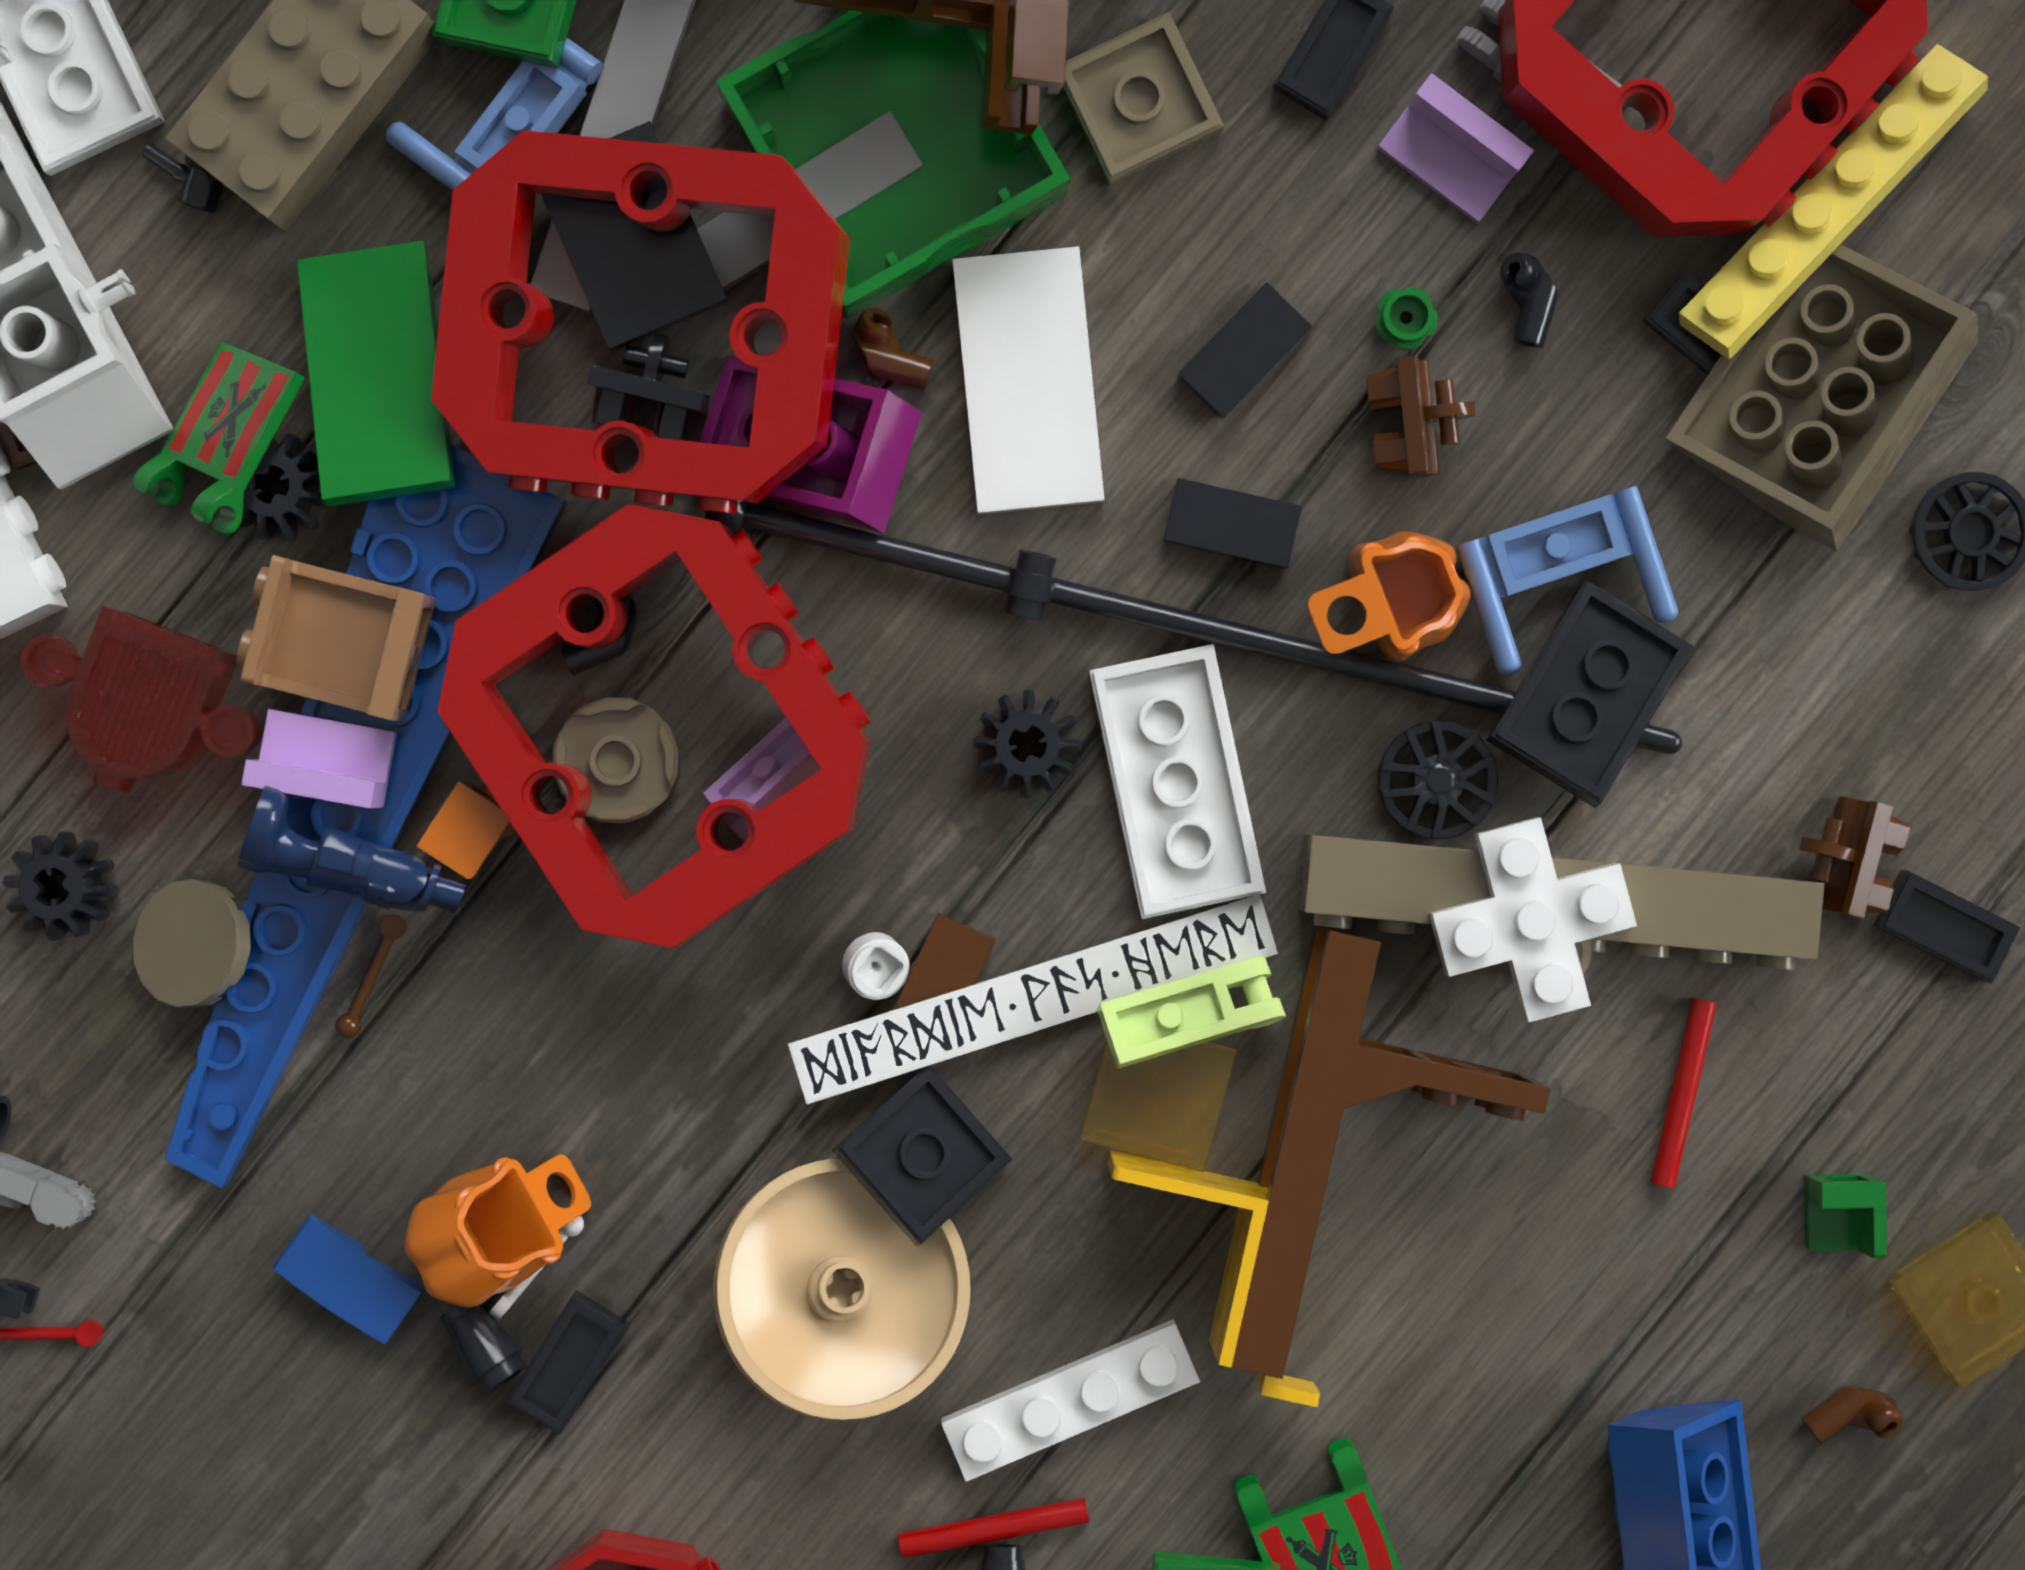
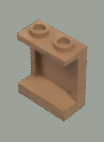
(335, 638)

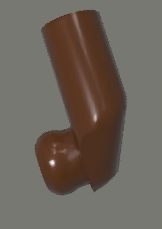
(883, 354)
(1854, 1407)

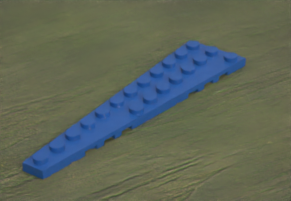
(439, 543)

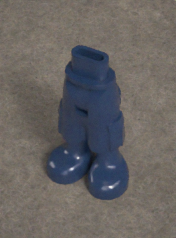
(343, 862)

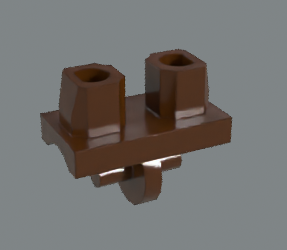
(1410, 388)
(1851, 854)

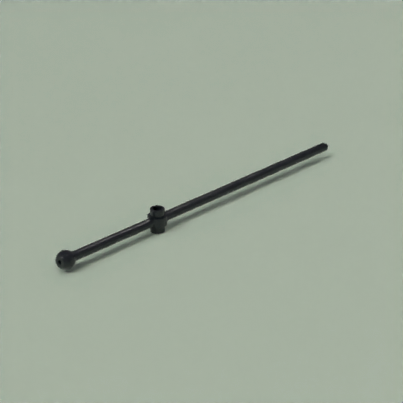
(1033, 585)

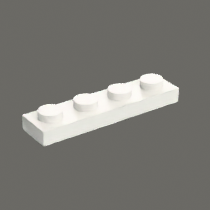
(1069, 1400)

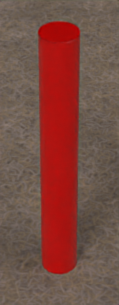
(1683, 1092)
(993, 1528)

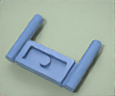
(531, 100)
(1558, 548)

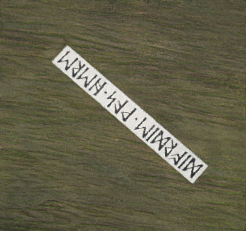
(1028, 999)

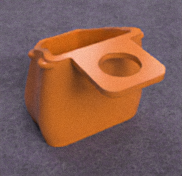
(1405, 592)
(490, 1229)

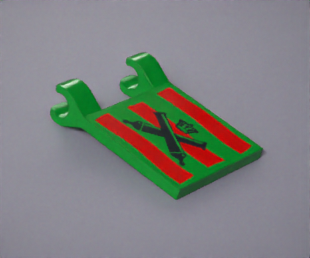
(222, 434)
(1326, 1532)

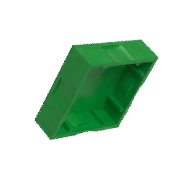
(932, 81)

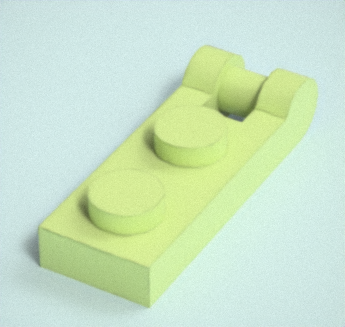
(1188, 1012)

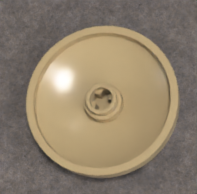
(834, 1299)

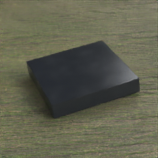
(922, 1155)

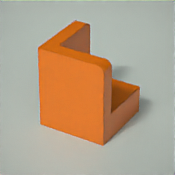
(466, 829)

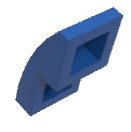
(347, 1279)

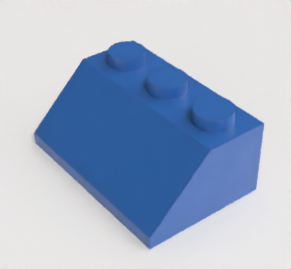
(1684, 1488)

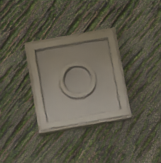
(1139, 98)

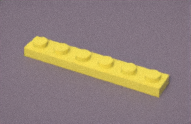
(1834, 201)

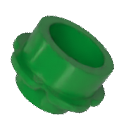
(1415, 303)

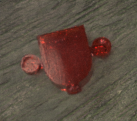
(142, 697)

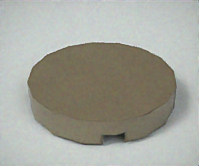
(625, 756)
(191, 943)

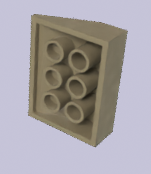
(1828, 394)

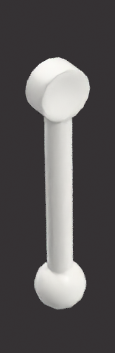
(569, 1230)

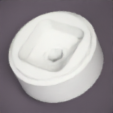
(875, 966)

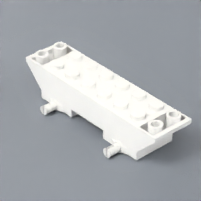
(64, 361)

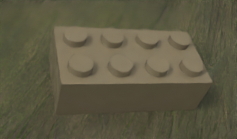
(300, 96)

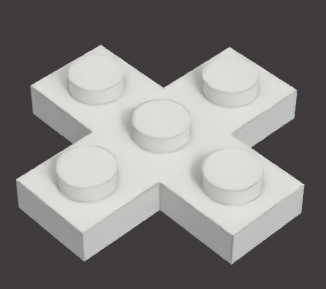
(1532, 919)

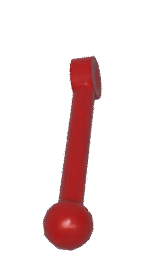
(85, 1334)

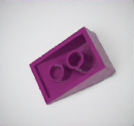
(864, 456)

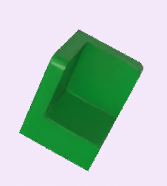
(1846, 1214)

